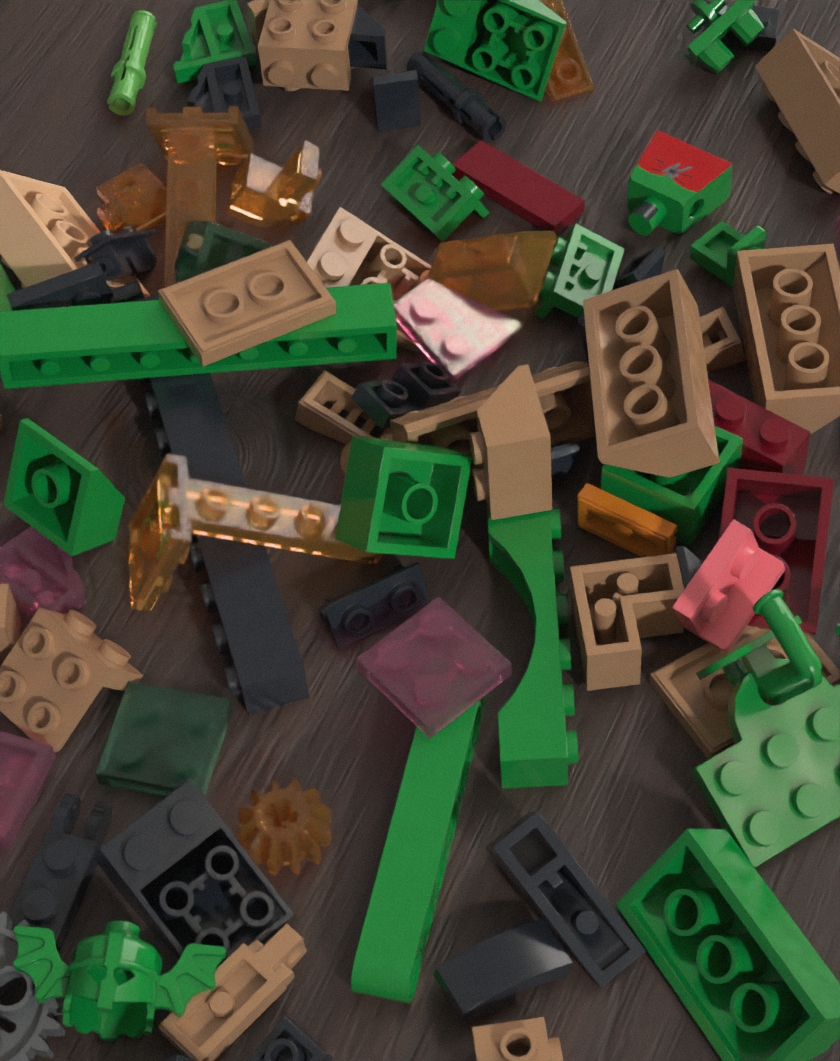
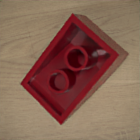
(789, 522)

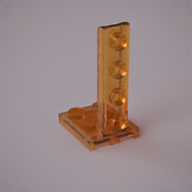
(193, 147)
(182, 505)

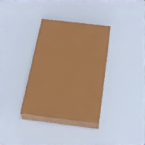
(246, 302)
(703, 703)

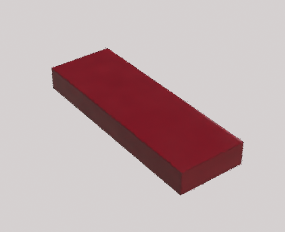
(519, 188)

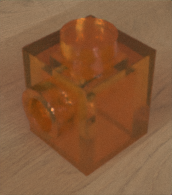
(133, 200)

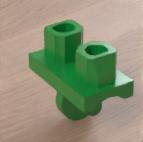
(707, 47)

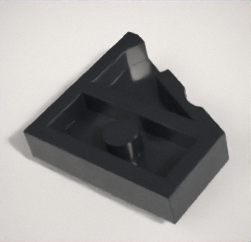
(227, 85)

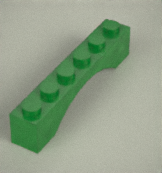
(532, 722)

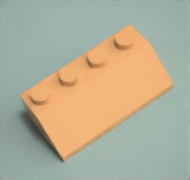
(43, 230)

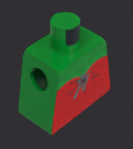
(675, 186)

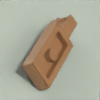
(243, 991)

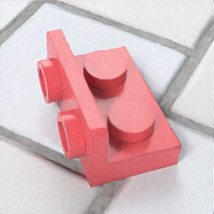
(726, 587)

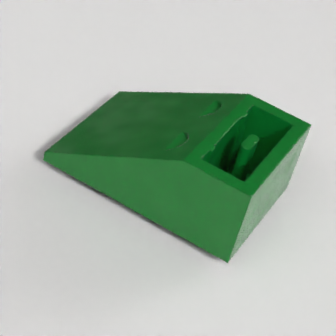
(499, 40)

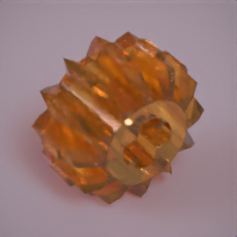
(305, 821)

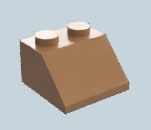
(512, 450)

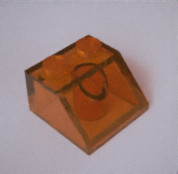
(496, 269)

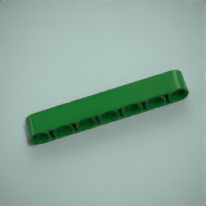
(415, 859)

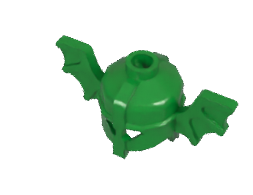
(114, 978)

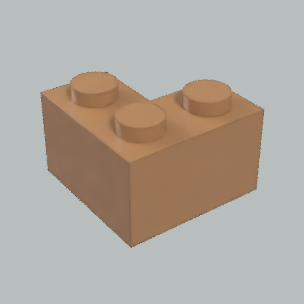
(615, 608)

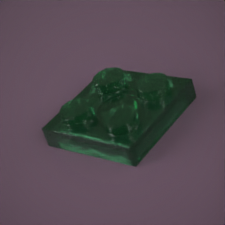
(164, 739)

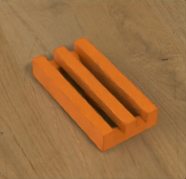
(624, 523)

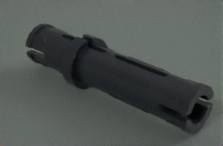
(466, 104)

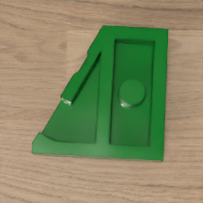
(214, 36)

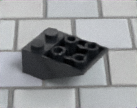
(192, 877)

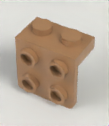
(307, 44)
(58, 674)

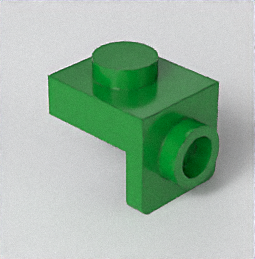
(719, 247)

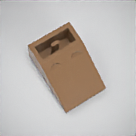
(357, 254)

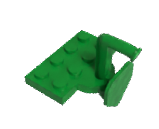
(786, 733)

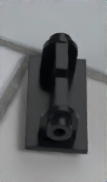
(121, 253)
(375, 605)

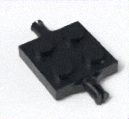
(74, 288)

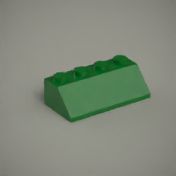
(733, 952)

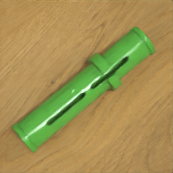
(129, 73)

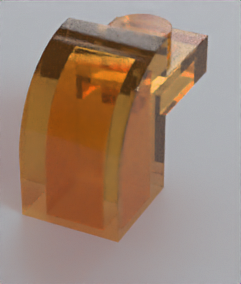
(273, 194)

